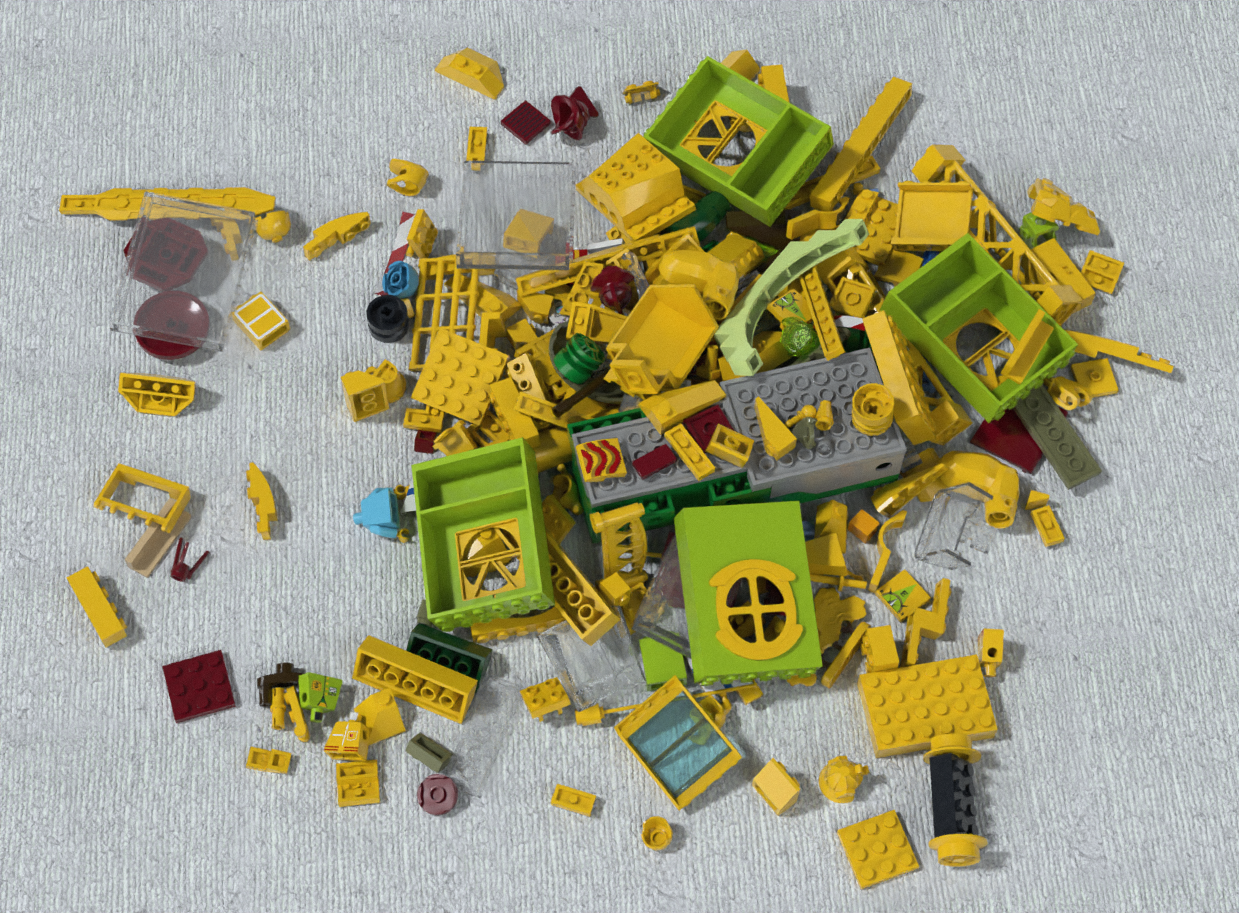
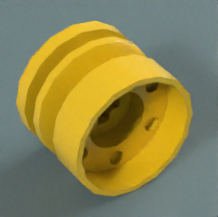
(872, 409)

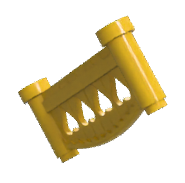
(608, 524)

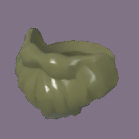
(805, 432)

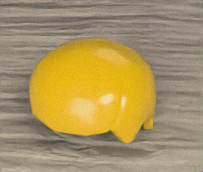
(656, 833)

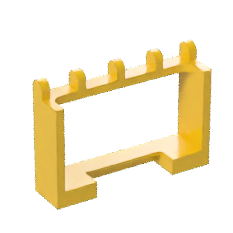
(132, 476)

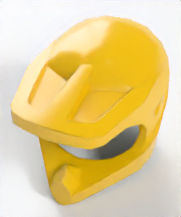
(411, 173)

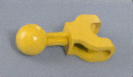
(1067, 391)

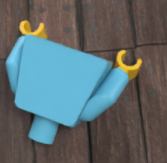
(381, 514)

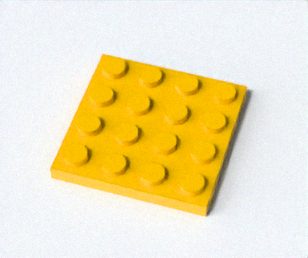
(459, 376)

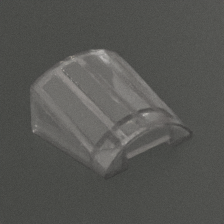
(593, 670)

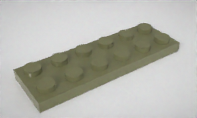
(1056, 438)

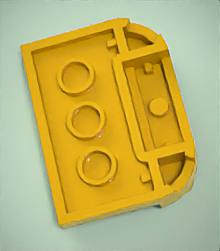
(880, 222)

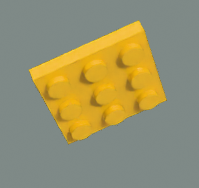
(877, 849)

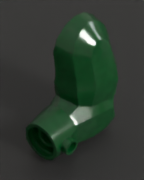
(708, 214)

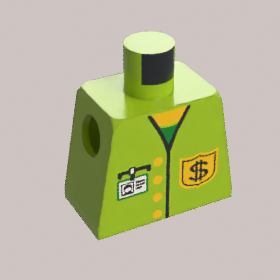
(318, 694)

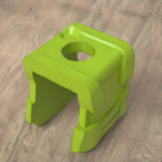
(1031, 230)

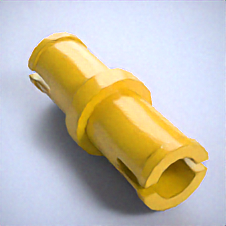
(278, 708)

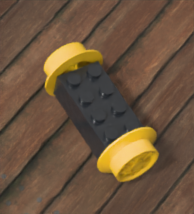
(953, 800)

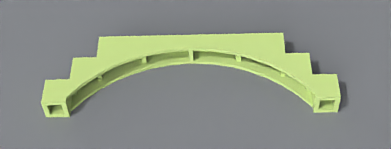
(737, 329)

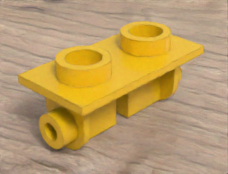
(647, 86)

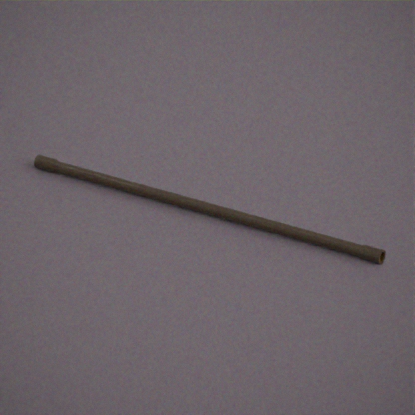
(567, 404)

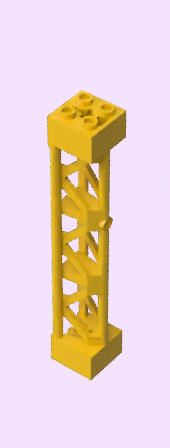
(1058, 300)
(948, 416)

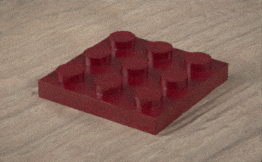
(198, 686)

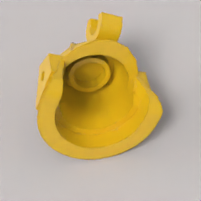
(841, 779)

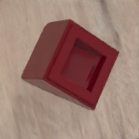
(424, 441)

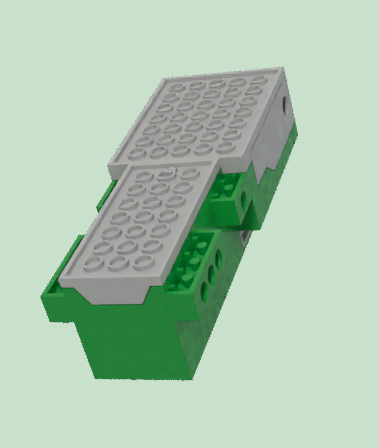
(837, 464)

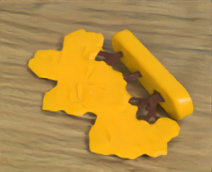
(829, 617)

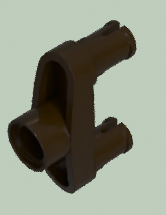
(283, 677)

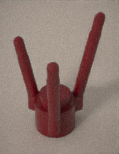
(180, 570)

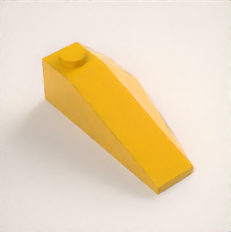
(673, 406)
(483, 544)

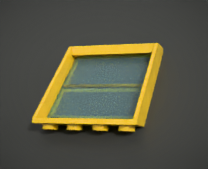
(677, 742)

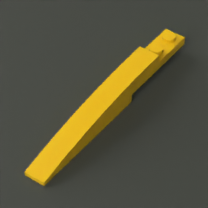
(643, 249)
(1091, 344)

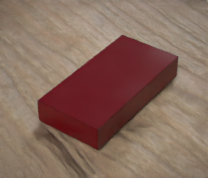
(654, 461)

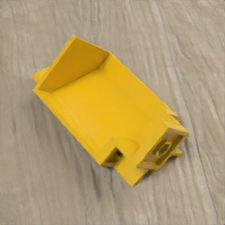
(660, 340)

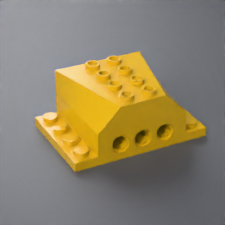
(637, 190)

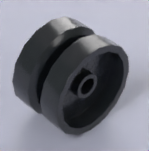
(387, 318)

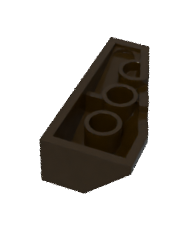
(747, 226)

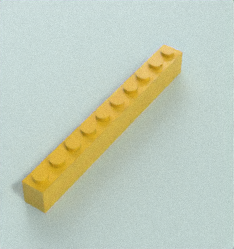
(860, 145)

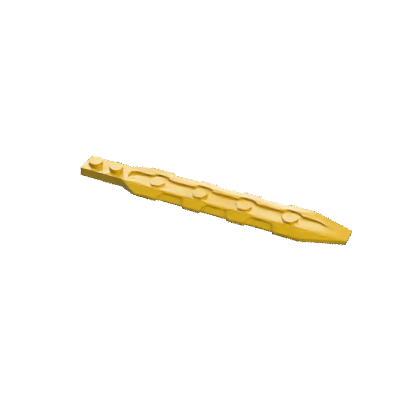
(125, 203)

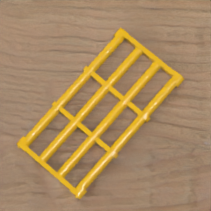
(437, 297)

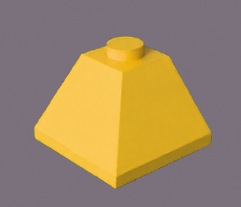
(830, 519)
(381, 716)

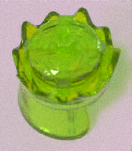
(798, 337)

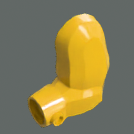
(711, 275)
(989, 475)

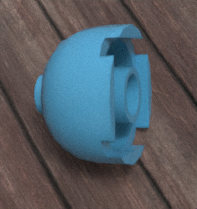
(400, 280)

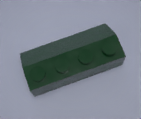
(450, 651)

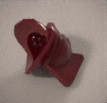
(572, 113)
(613, 287)

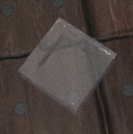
(642, 101)

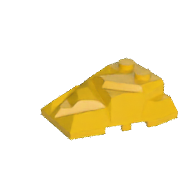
(1055, 204)

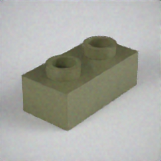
(428, 752)

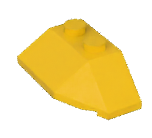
(473, 71)
(156, 392)

